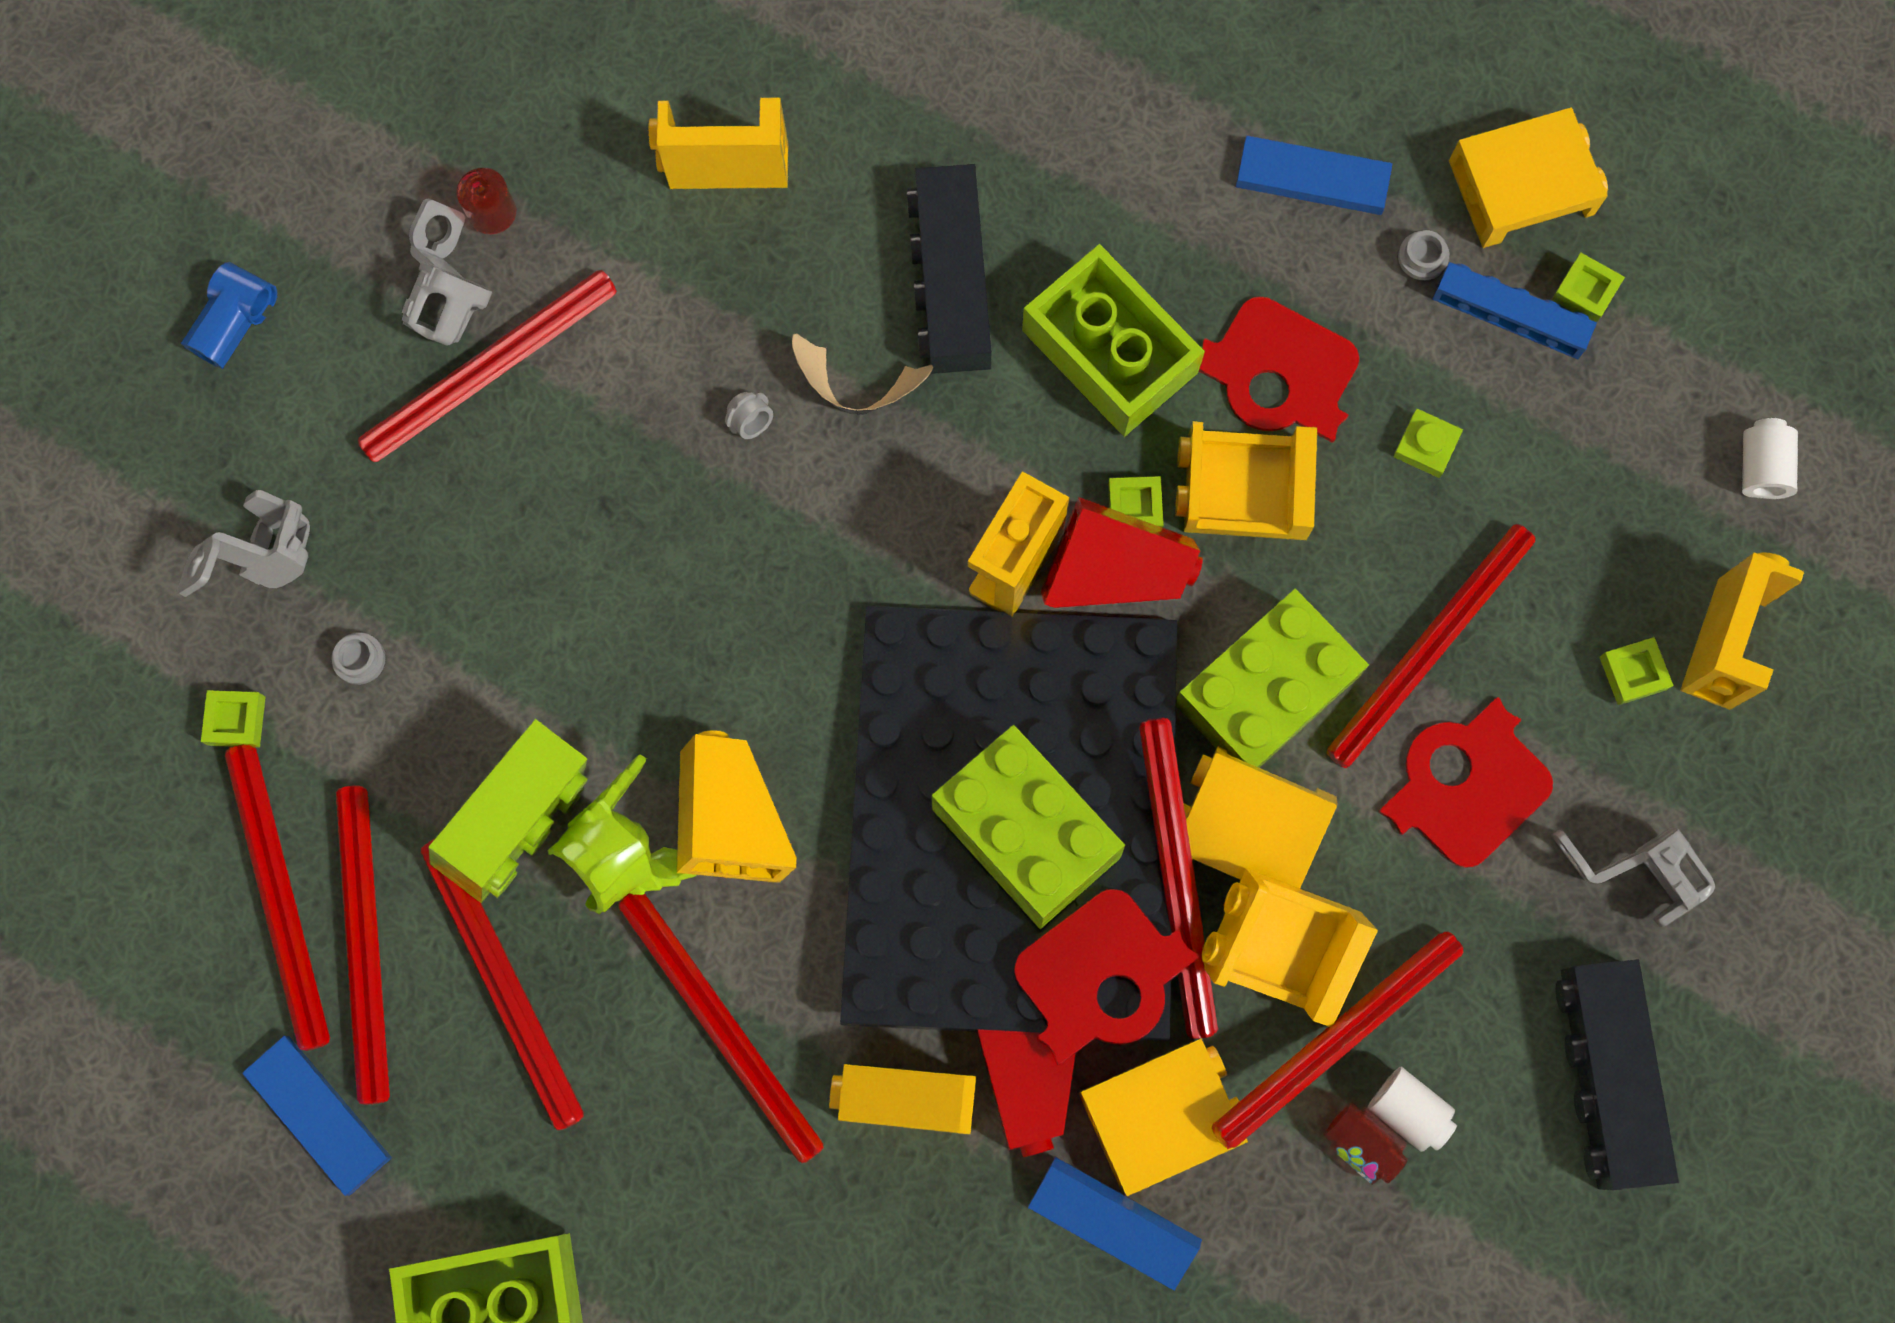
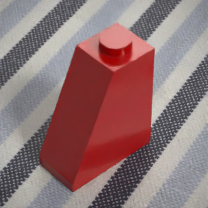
(1118, 560)
(1027, 1088)

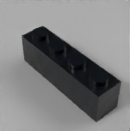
(952, 269)
(1617, 1076)

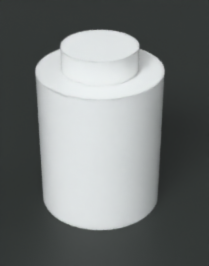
(1770, 459)
(1413, 1111)

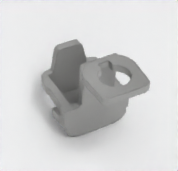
(438, 276)
(262, 566)
(1662, 858)

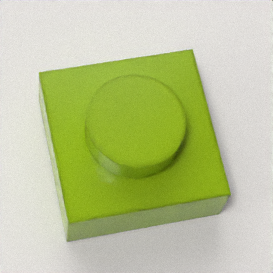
(1588, 287)
(1428, 443)
(1137, 497)
(1636, 671)
(233, 718)

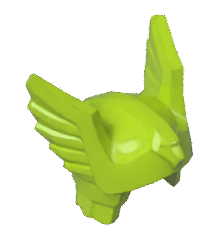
(614, 851)

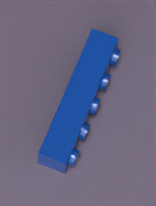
(1514, 310)

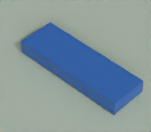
(1314, 175)
(317, 1115)
(1115, 1223)

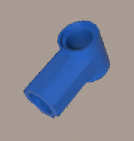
(233, 305)

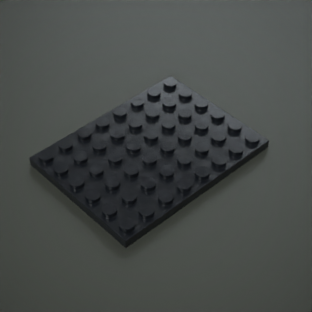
(925, 920)

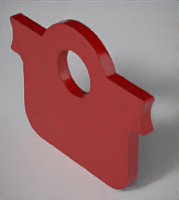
(1301, 352)
(1484, 810)
(1092, 944)

